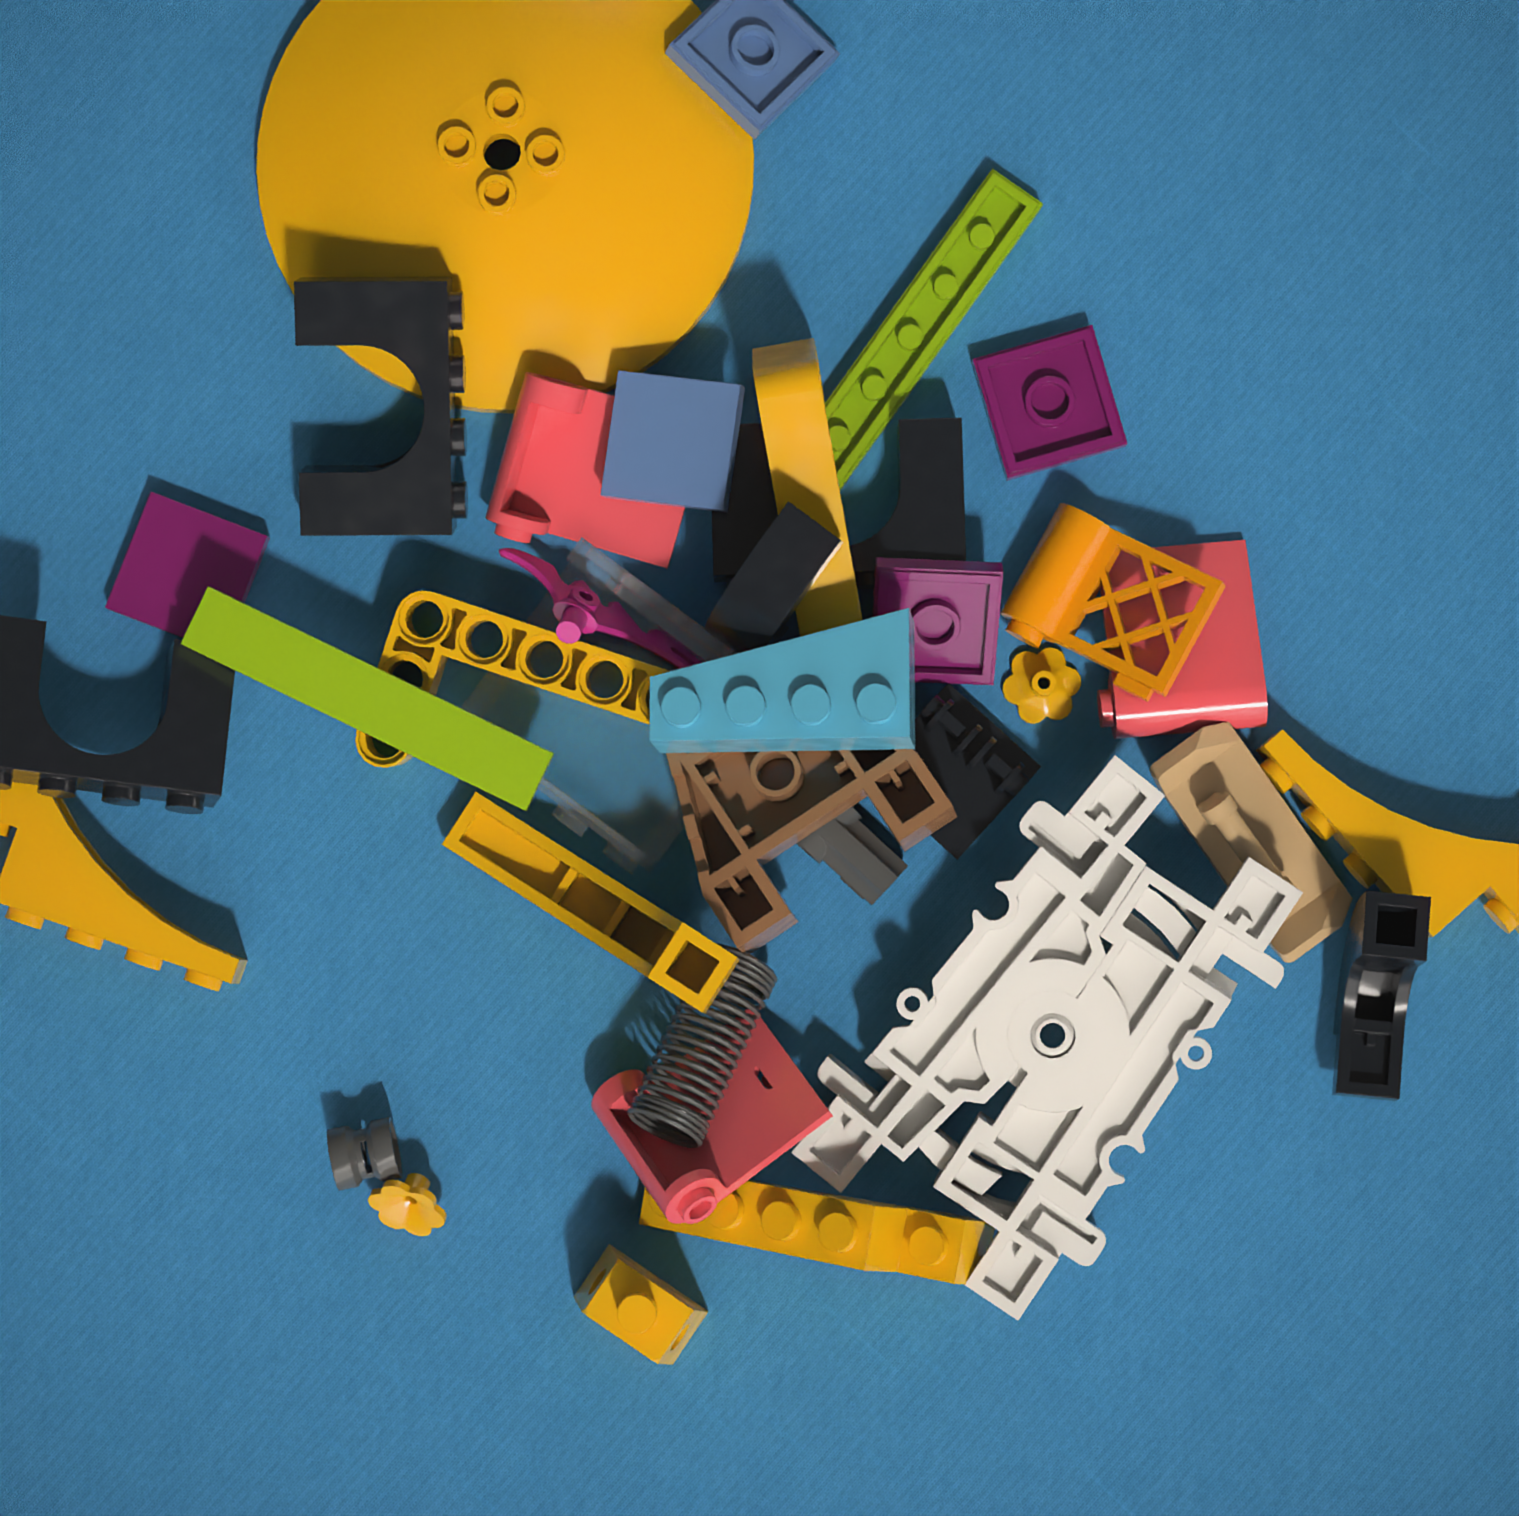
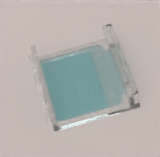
(603, 762)

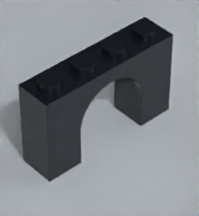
(416, 325)
(923, 525)
(175, 764)

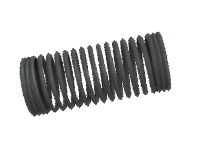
(675, 1121)

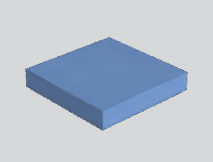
(752, 58)
(672, 441)

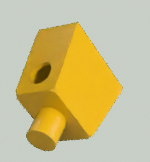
(639, 1307)

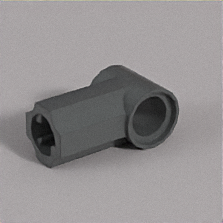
(855, 855)

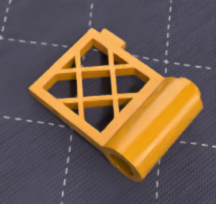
(1062, 588)

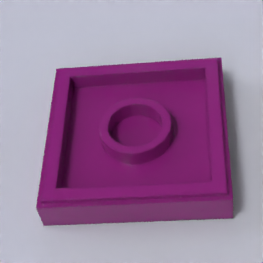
(1049, 402)
(176, 558)
(952, 612)

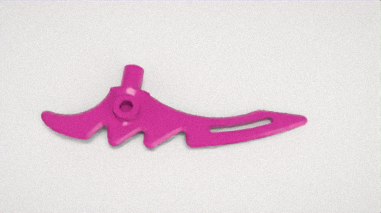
(582, 613)

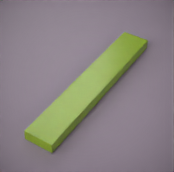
(925, 318)
(367, 698)

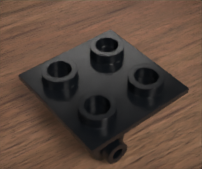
(972, 765)

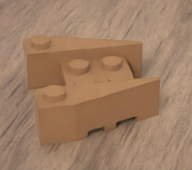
(759, 804)

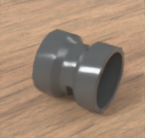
(350, 1156)

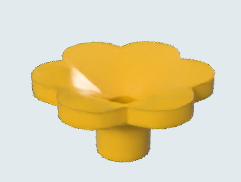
(1032, 701)
(408, 1205)

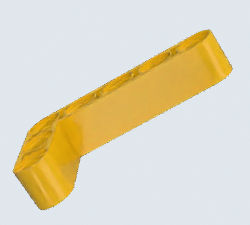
(805, 471)
(511, 661)

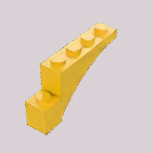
(1394, 849)
(63, 879)
(591, 902)
(840, 1230)

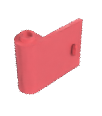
(555, 477)
(1224, 668)
(743, 1138)

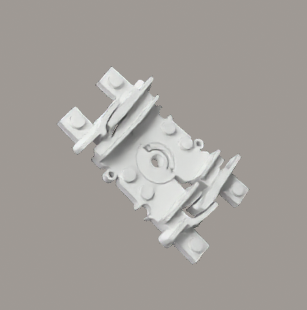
(1121, 1017)

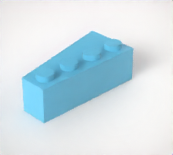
(802, 694)

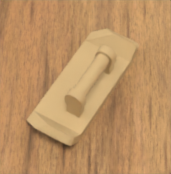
(1241, 815)

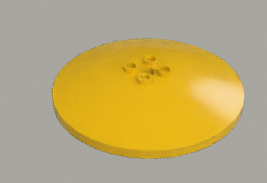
(570, 259)

